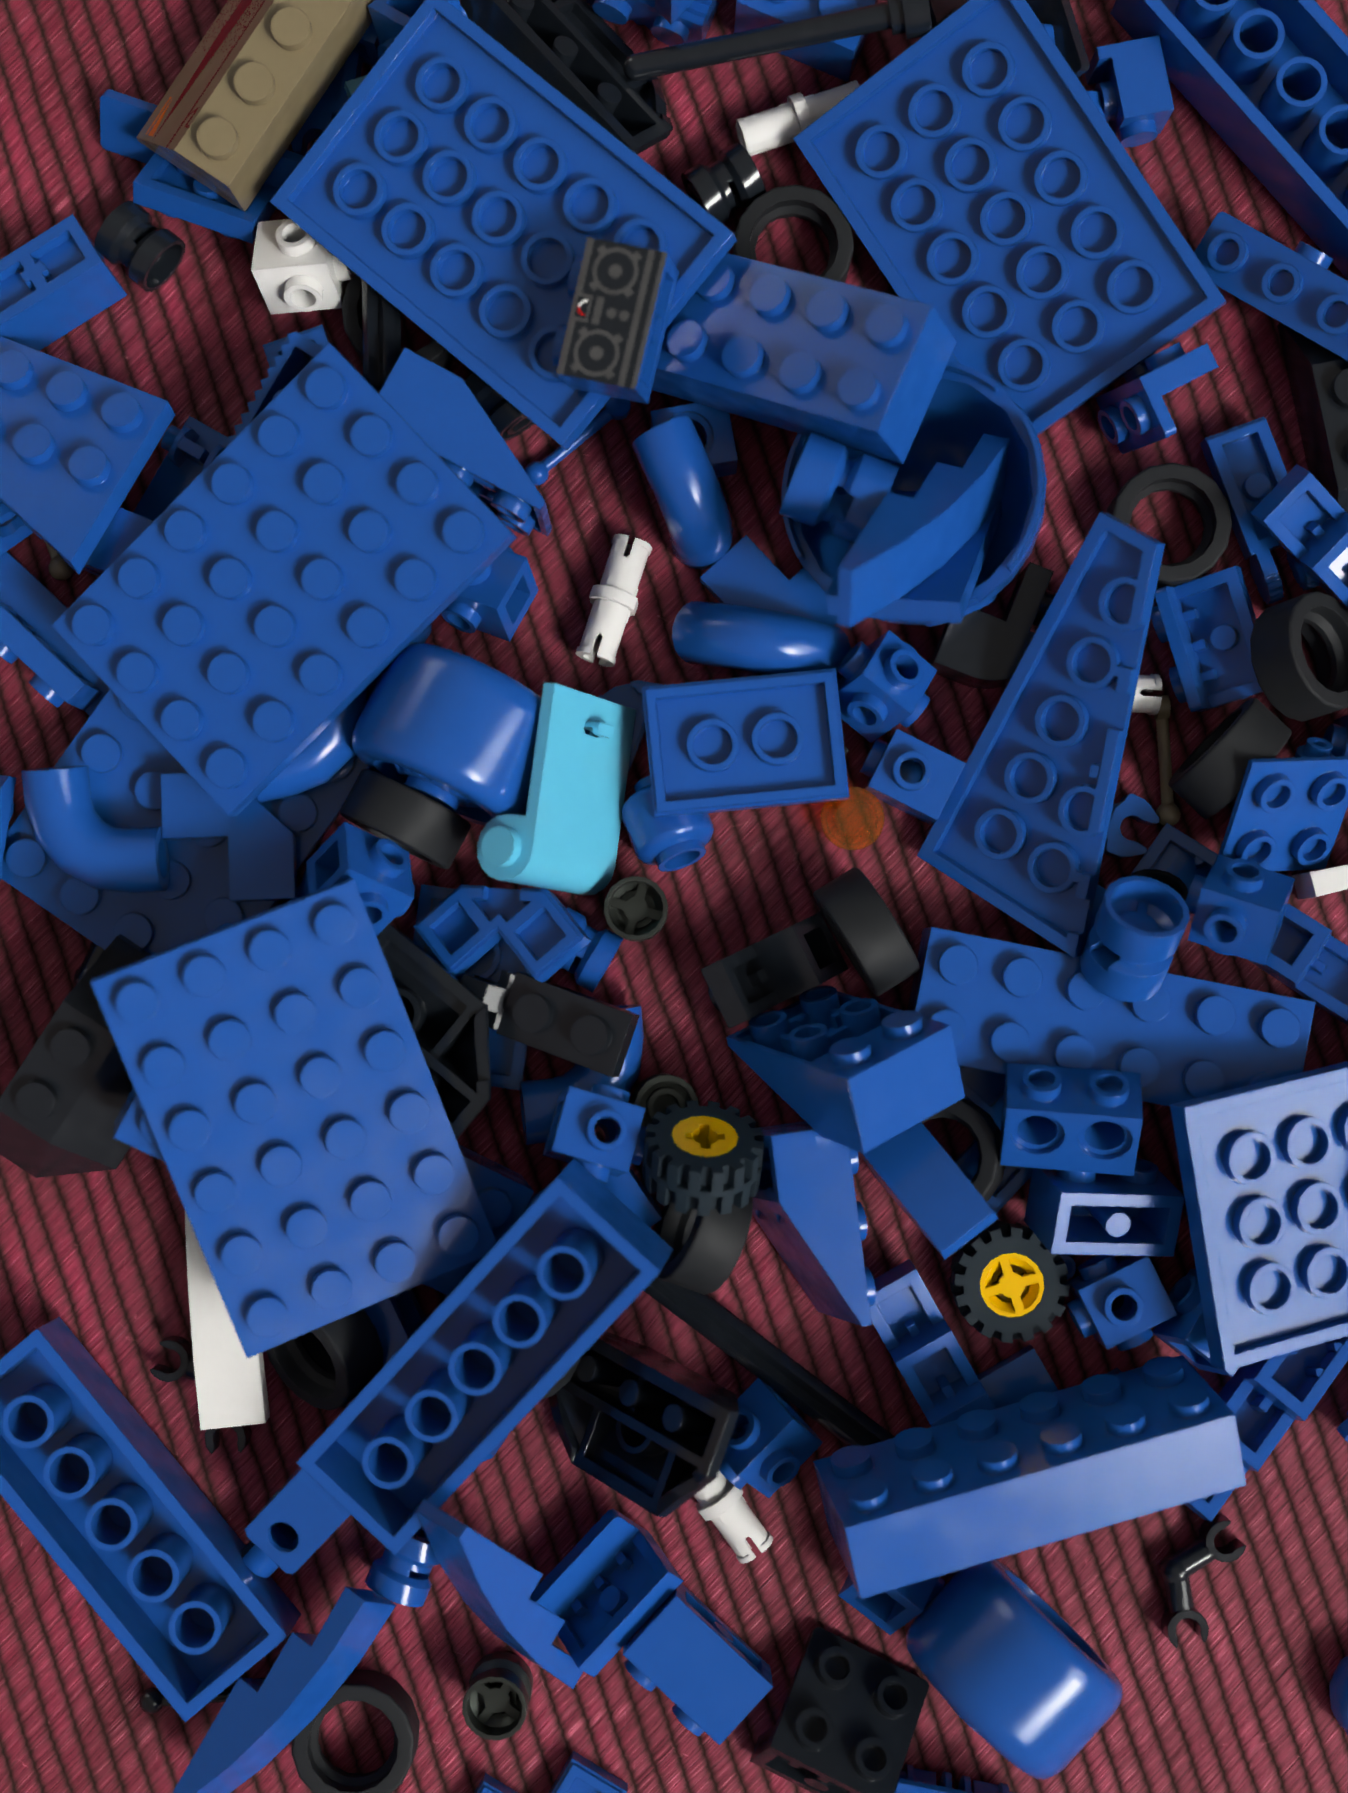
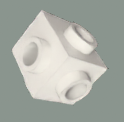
(296, 270)

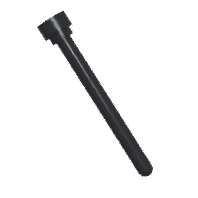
(900, 16)

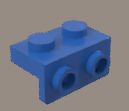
(1135, 410)
(1209, 638)
(607, 1589)

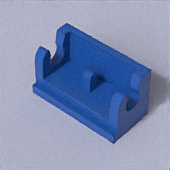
(54, 285)

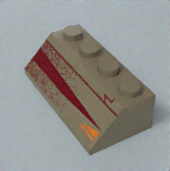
(252, 89)

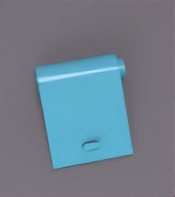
(573, 798)

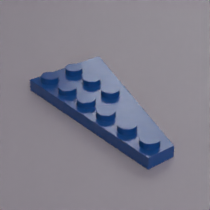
(70, 446)
(1045, 773)

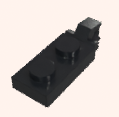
(557, 1020)

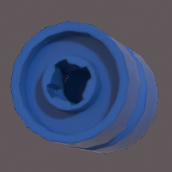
(818, 473)
(1134, 938)

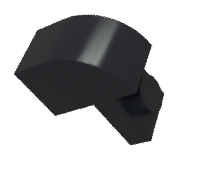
(987, 649)
(773, 970)

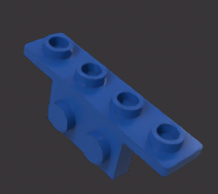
(173, 191)
(1278, 281)
(27, 634)

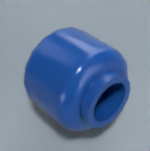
(664, 841)

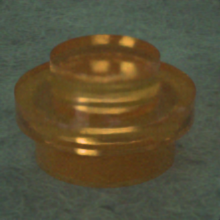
(853, 822)

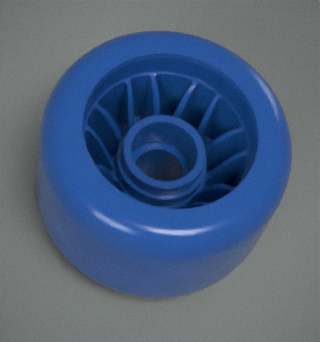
(451, 732)
(1013, 1668)

